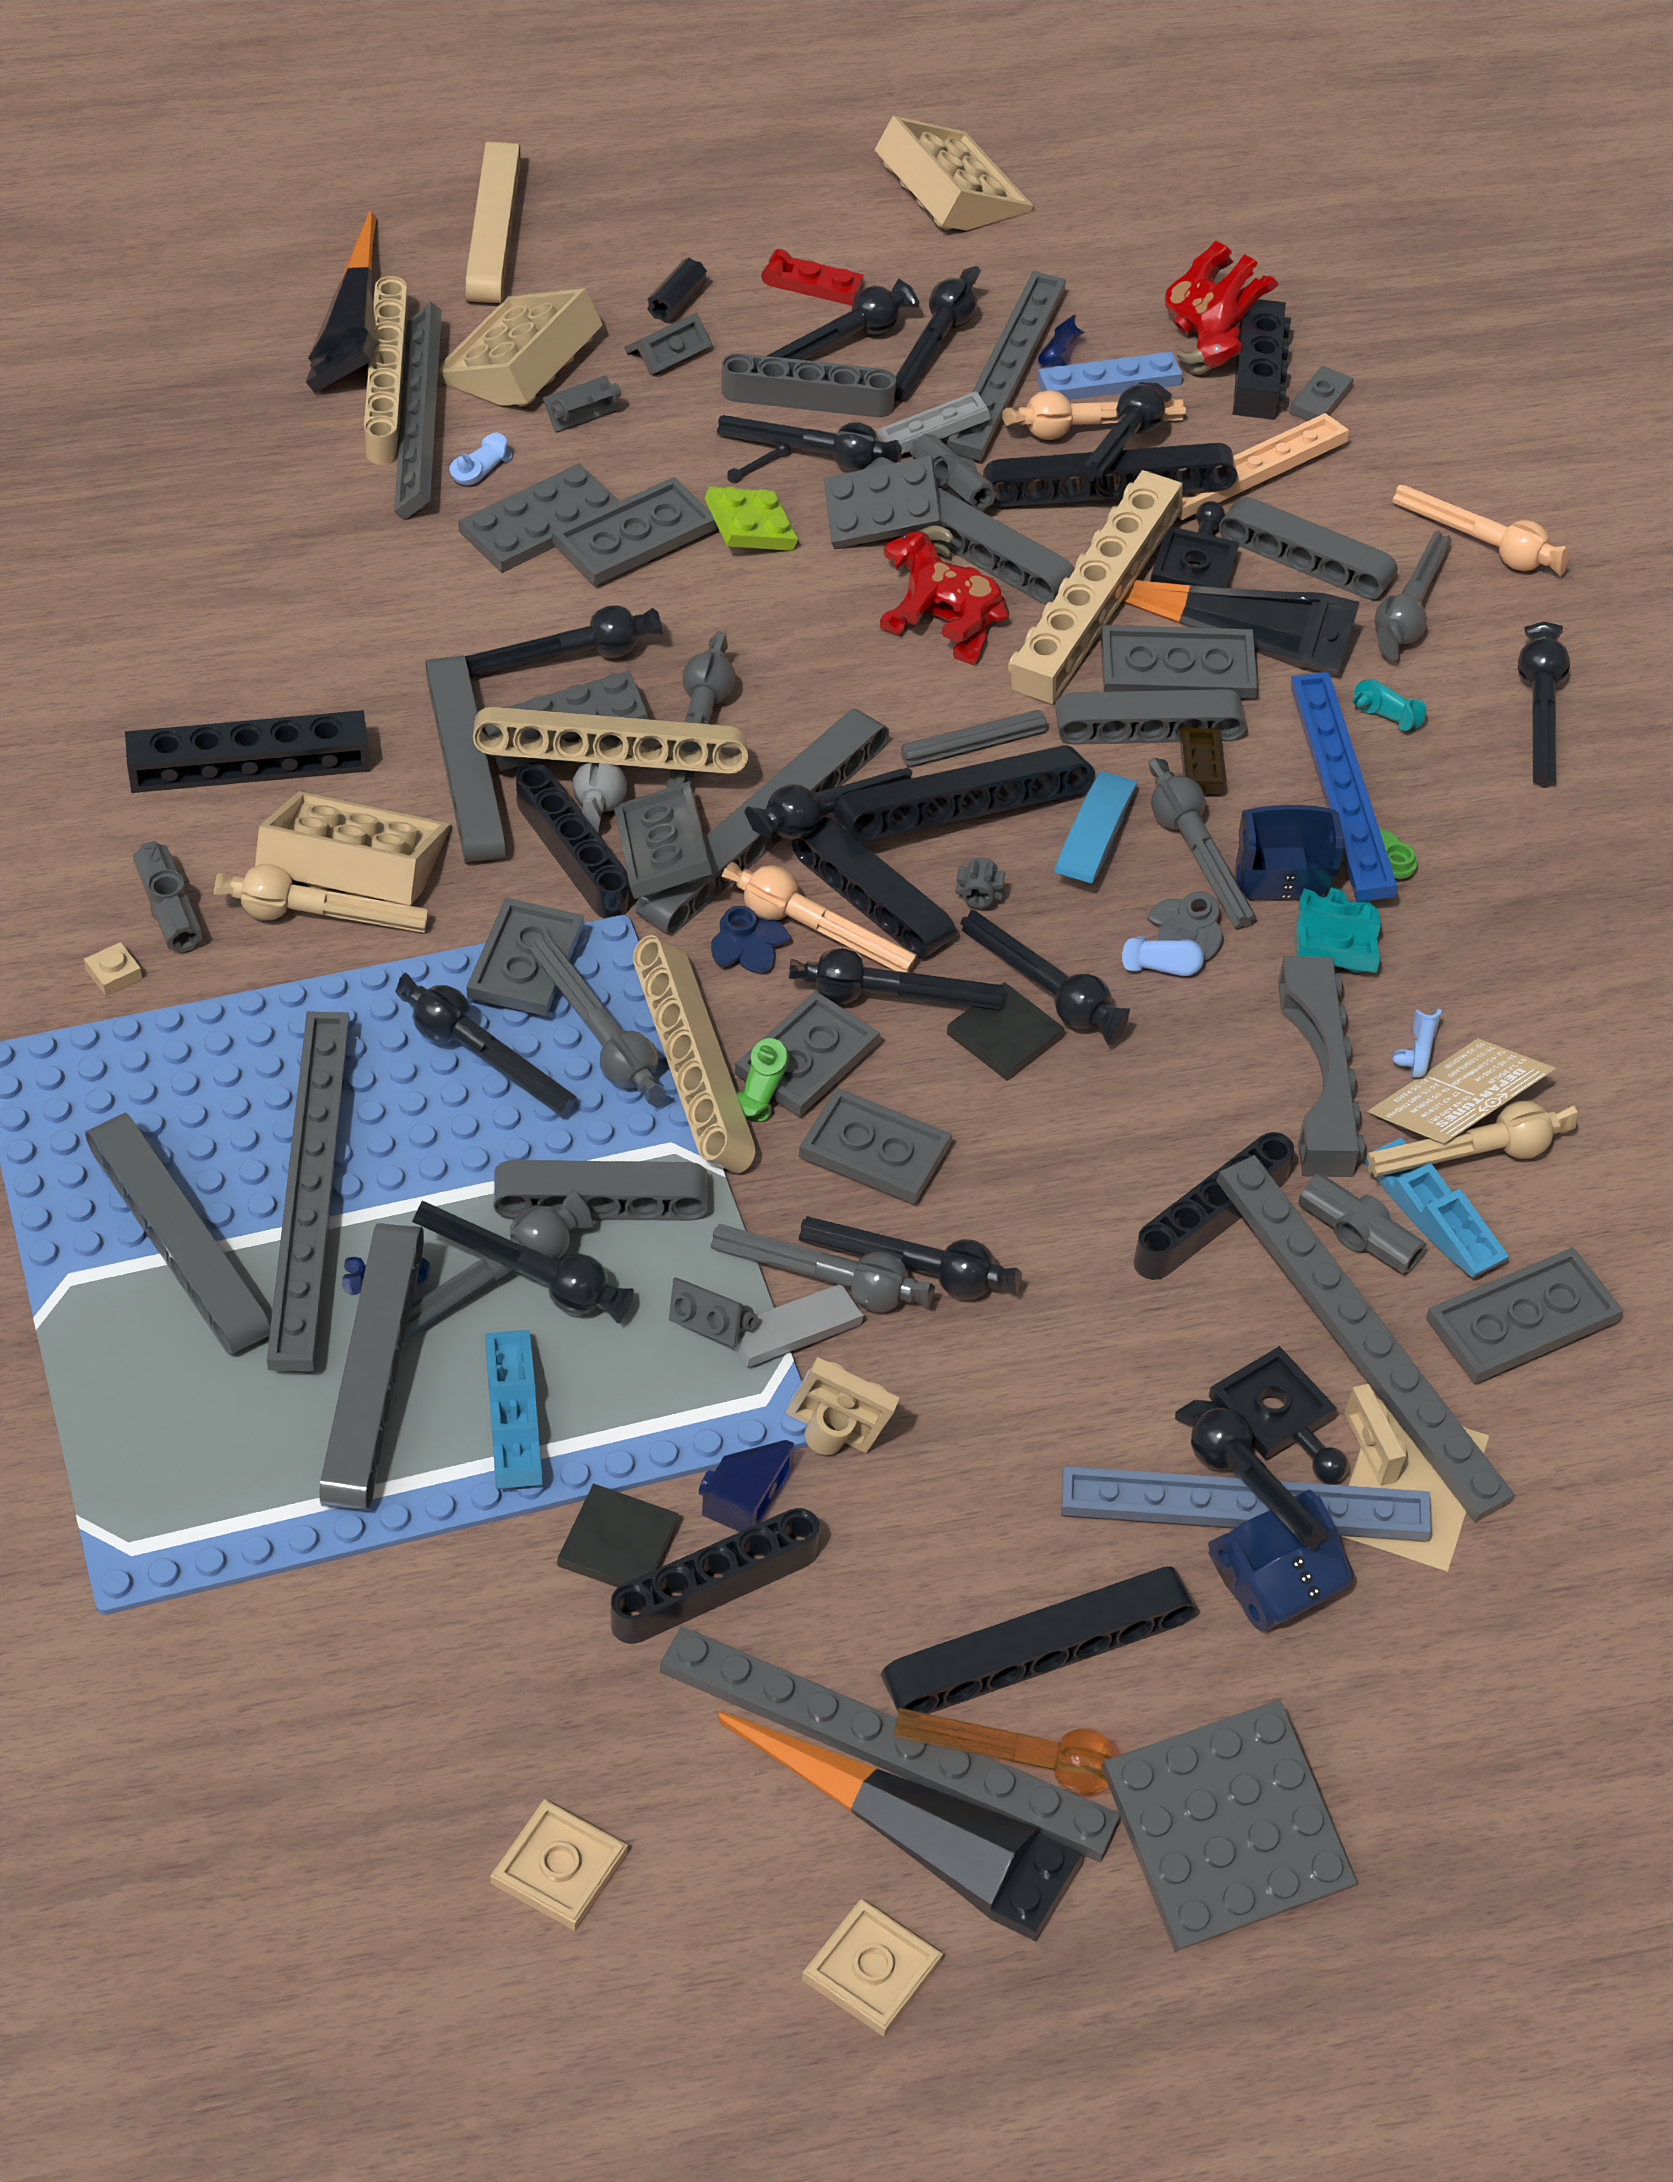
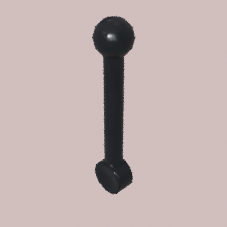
(735, 475)

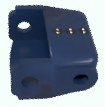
(1288, 851)
(1274, 1571)

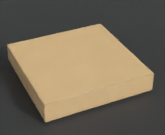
(559, 1864)
(872, 1967)

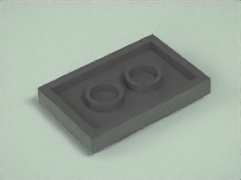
(882, 502)
(508, 970)
(821, 1047)
(875, 1145)

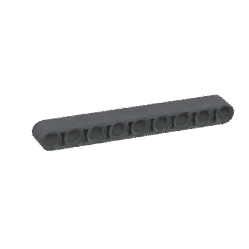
(821, 766)

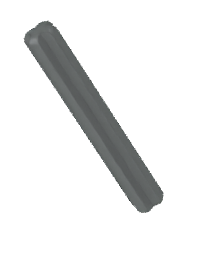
(973, 738)

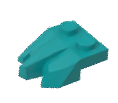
(1338, 930)

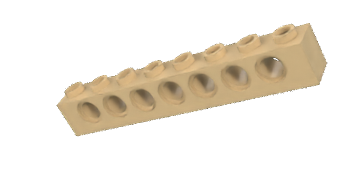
(1095, 587)

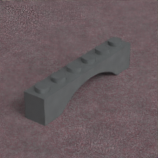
(1328, 1131)

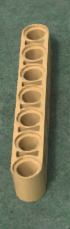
(493, 222)
(386, 371)
(595, 727)
(693, 1055)

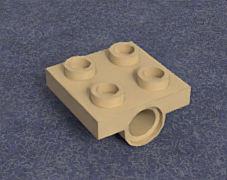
(844, 1401)

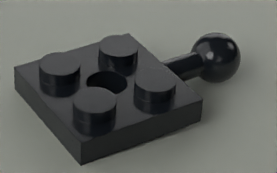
(1183, 546)
(1277, 1428)

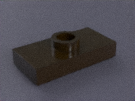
(1203, 758)

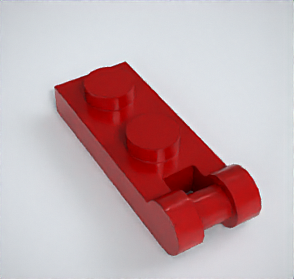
(811, 278)

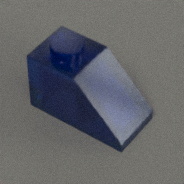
(746, 1484)

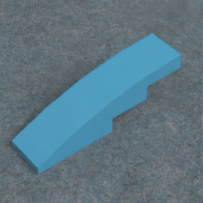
(1095, 827)
(1444, 1216)
(513, 1409)

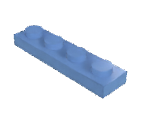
(1110, 376)

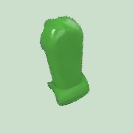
(767, 1067)

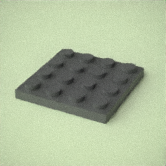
(1227, 1825)

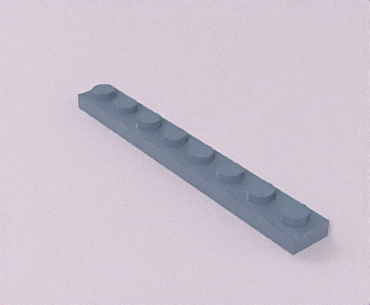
(1232, 1502)

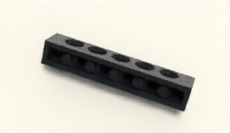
(247, 751)

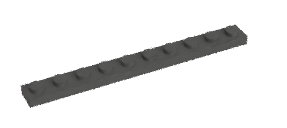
(309, 1193)
(1366, 1339)
(869, 1736)

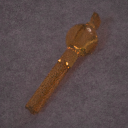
(1073, 1759)

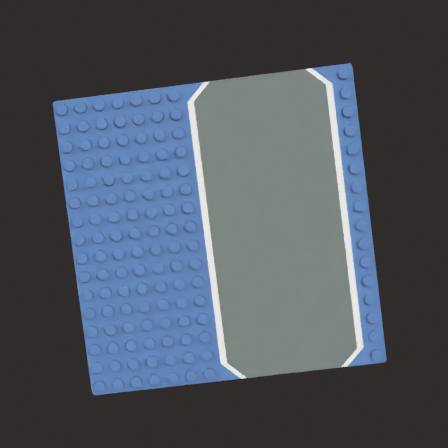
(209, 1463)

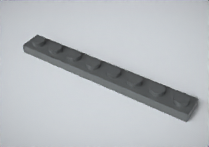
(1010, 360)
(418, 412)

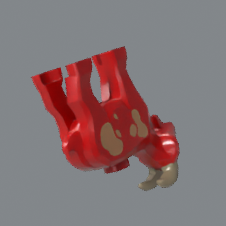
(1213, 307)
(944, 590)

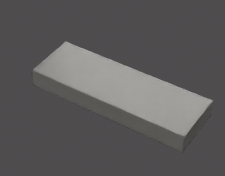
(938, 421)
(798, 1325)

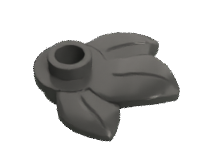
(1181, 922)

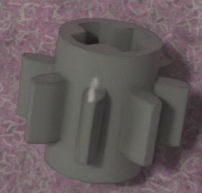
(980, 882)

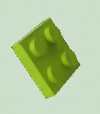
(750, 518)

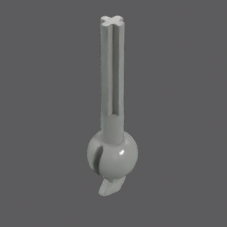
(599, 787)

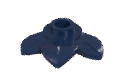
(747, 940)

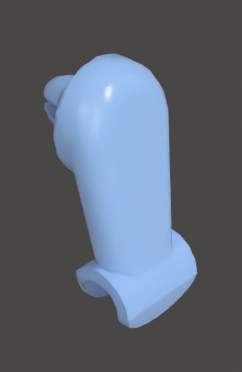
(473, 467)
(1173, 957)
(1425, 1030)

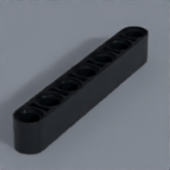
(1059, 488)
(964, 793)
(1039, 1642)

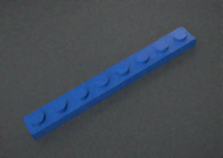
(1343, 786)

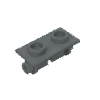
(582, 402)
(709, 1312)

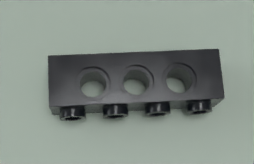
(1260, 360)

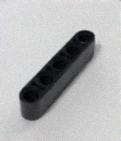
(572, 840)
(875, 888)
(1204, 1212)
(704, 1593)

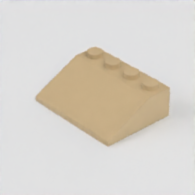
(949, 175)
(521, 346)
(352, 847)

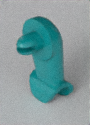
(1377, 698)

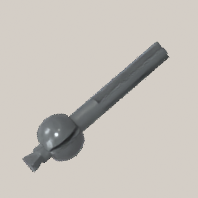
(1402, 617)
(707, 681)
(1179, 804)
(626, 1056)
(534, 1227)
(875, 1281)

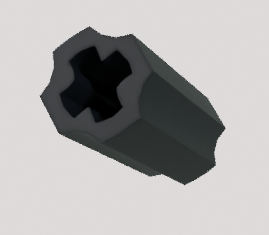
(677, 290)

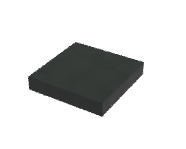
(1008, 1036)
(617, 1537)

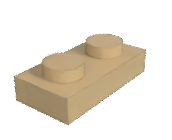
(1371, 1427)

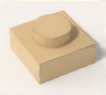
(113, 968)

